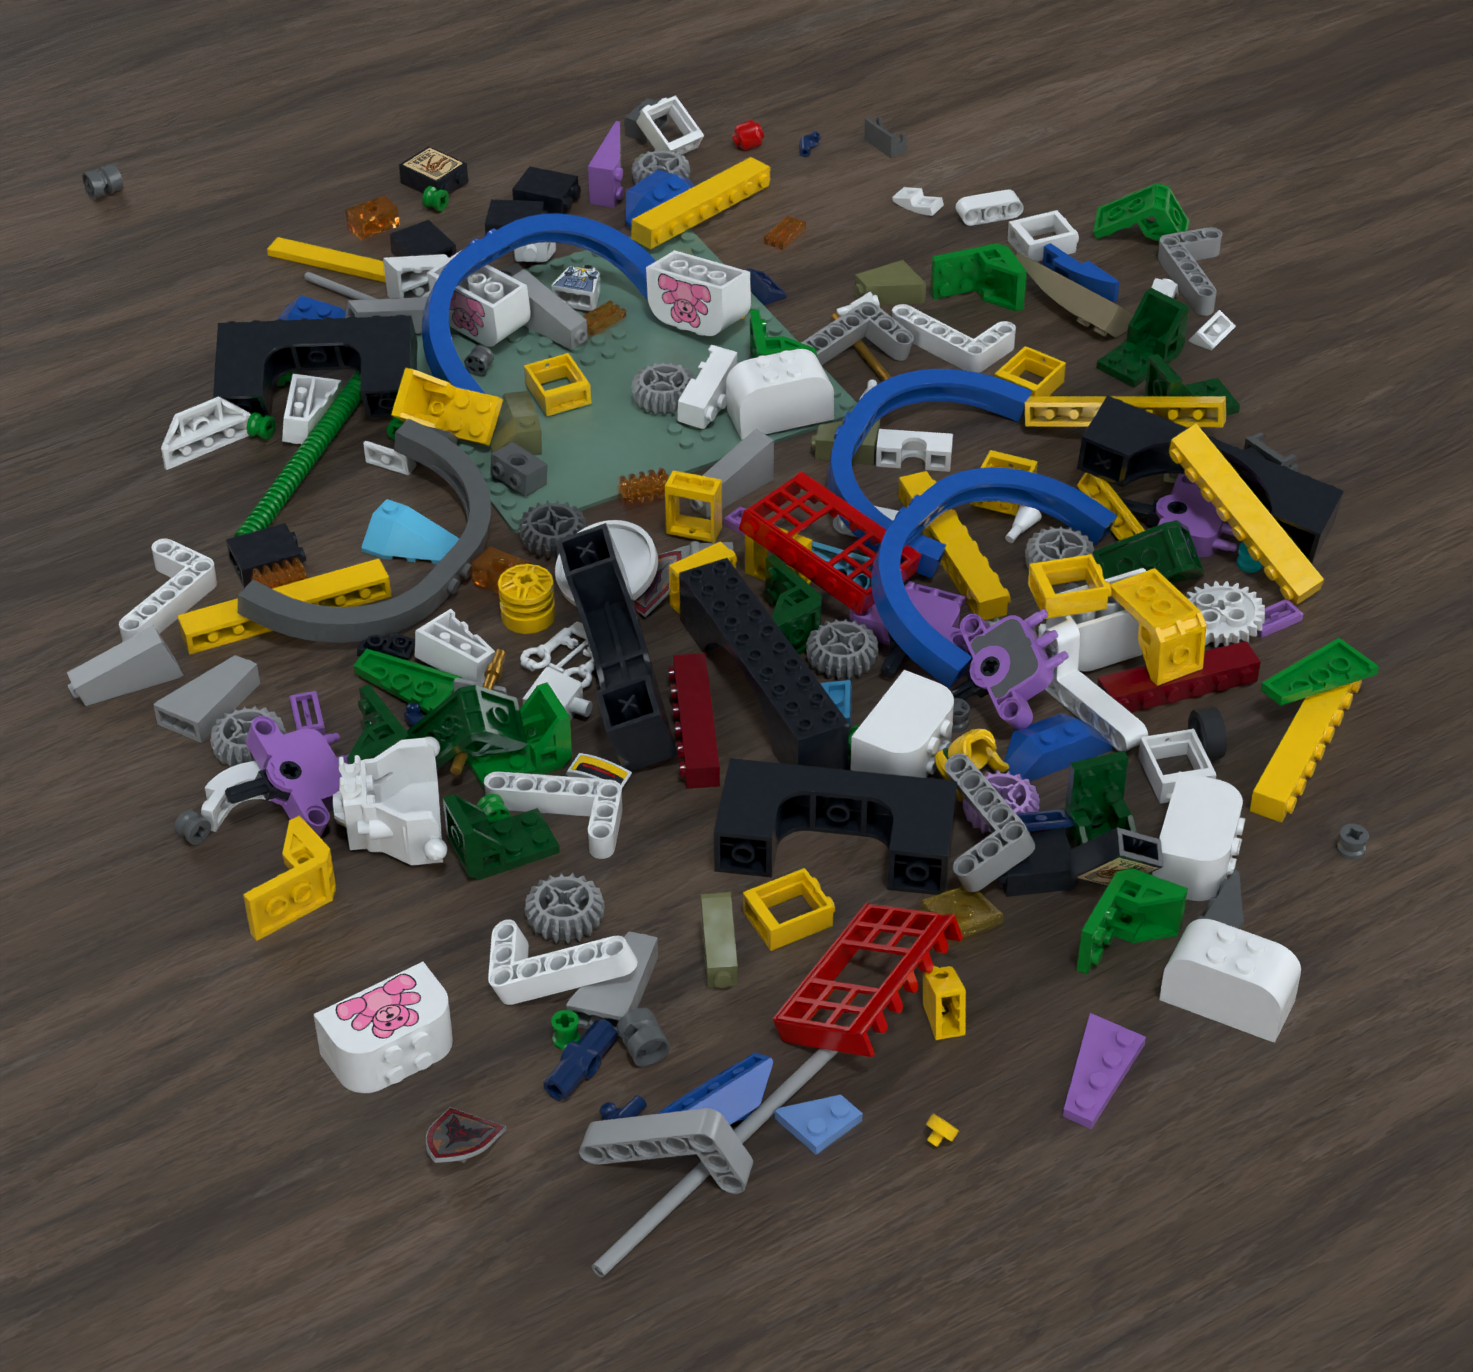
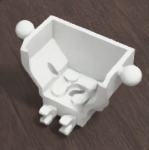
(393, 802)

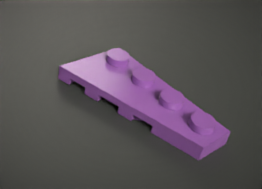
(1100, 1068)

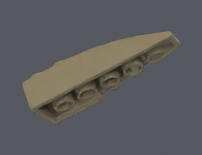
(1080, 301)

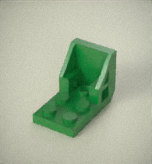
(1137, 207)
(986, 269)
(763, 345)
(547, 736)
(1144, 901)

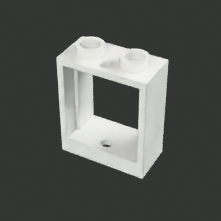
(673, 107)
(1022, 230)
(1179, 743)

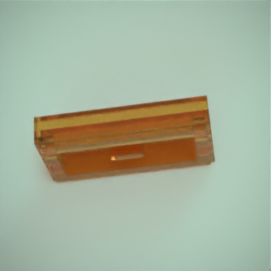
(788, 233)
(603, 317)

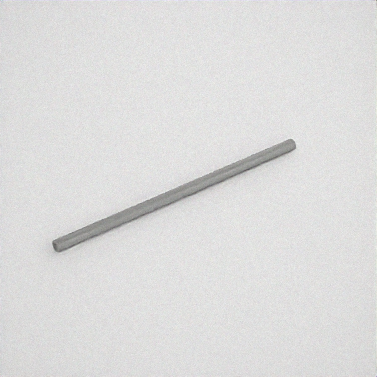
(700, 1172)

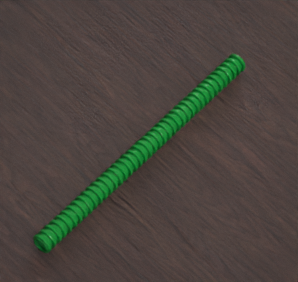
(304, 458)

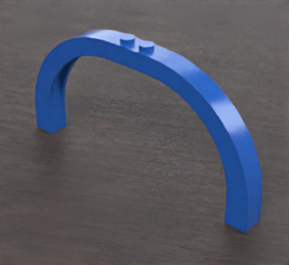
(541, 228)
(903, 390)
(895, 608)

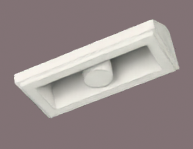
(1213, 331)
(388, 458)

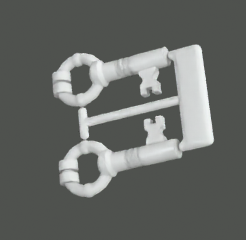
(563, 638)

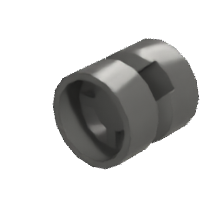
(102, 181)
(643, 1037)

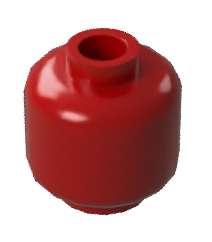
(748, 135)

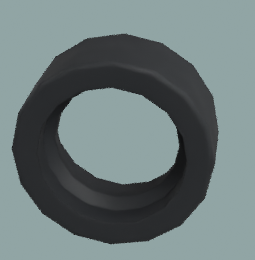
(1210, 730)

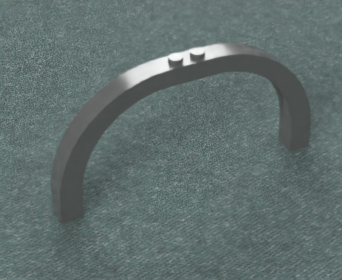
(401, 612)

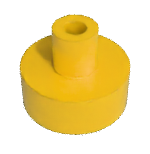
(940, 1130)

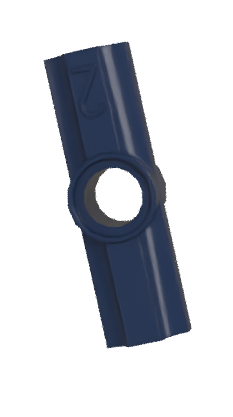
(580, 1060)

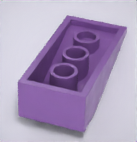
(606, 171)

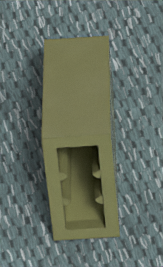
(892, 284)
(824, 442)
(719, 940)

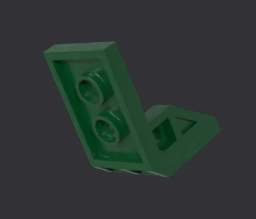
(1154, 329)
(1165, 381)
(1163, 547)
(795, 602)
(473, 723)
(379, 727)
(1097, 797)
(497, 846)

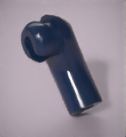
(808, 142)
(413, 713)
(631, 1109)

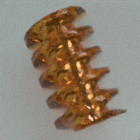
(641, 486)
(279, 576)

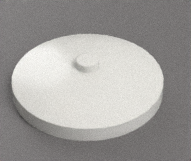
(636, 552)

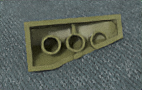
(517, 424)

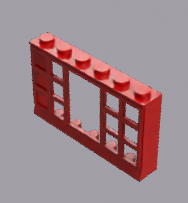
(807, 562)
(795, 1015)

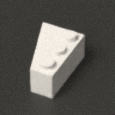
(408, 275)
(707, 394)
(306, 404)
(453, 648)

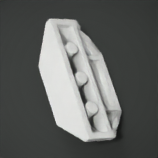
(203, 431)

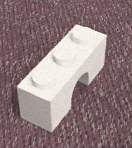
(931, 447)

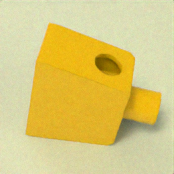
(945, 989)

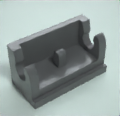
(882, 139)
(1268, 453)

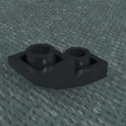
(395, 646)

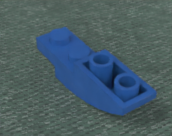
(1084, 274)

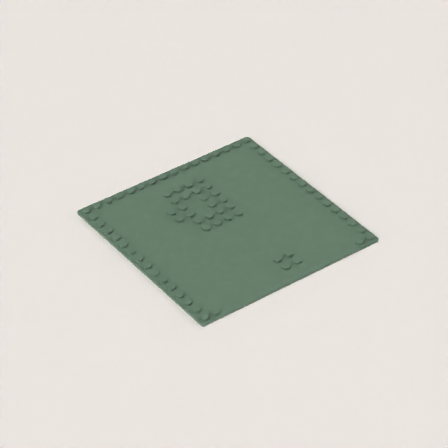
(613, 435)

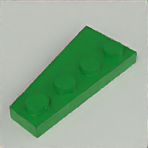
(1319, 672)
(406, 679)

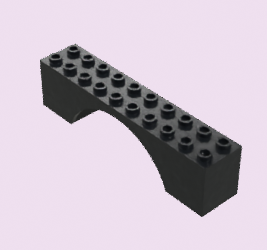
(1134, 444)
(627, 680)
(797, 710)

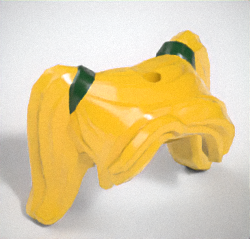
(980, 749)

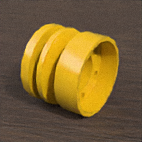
(526, 598)

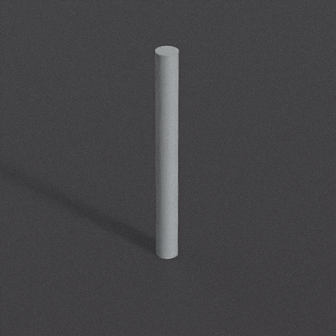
(336, 287)

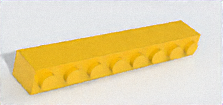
(700, 203)
(1080, 410)
(1245, 515)
(961, 556)
(340, 588)
(1299, 750)

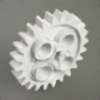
(1228, 612)

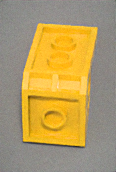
(445, 407)
(1169, 625)
(297, 891)

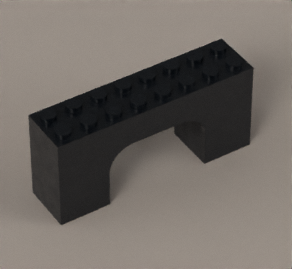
(260, 352)
(773, 800)

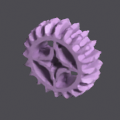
(1013, 791)

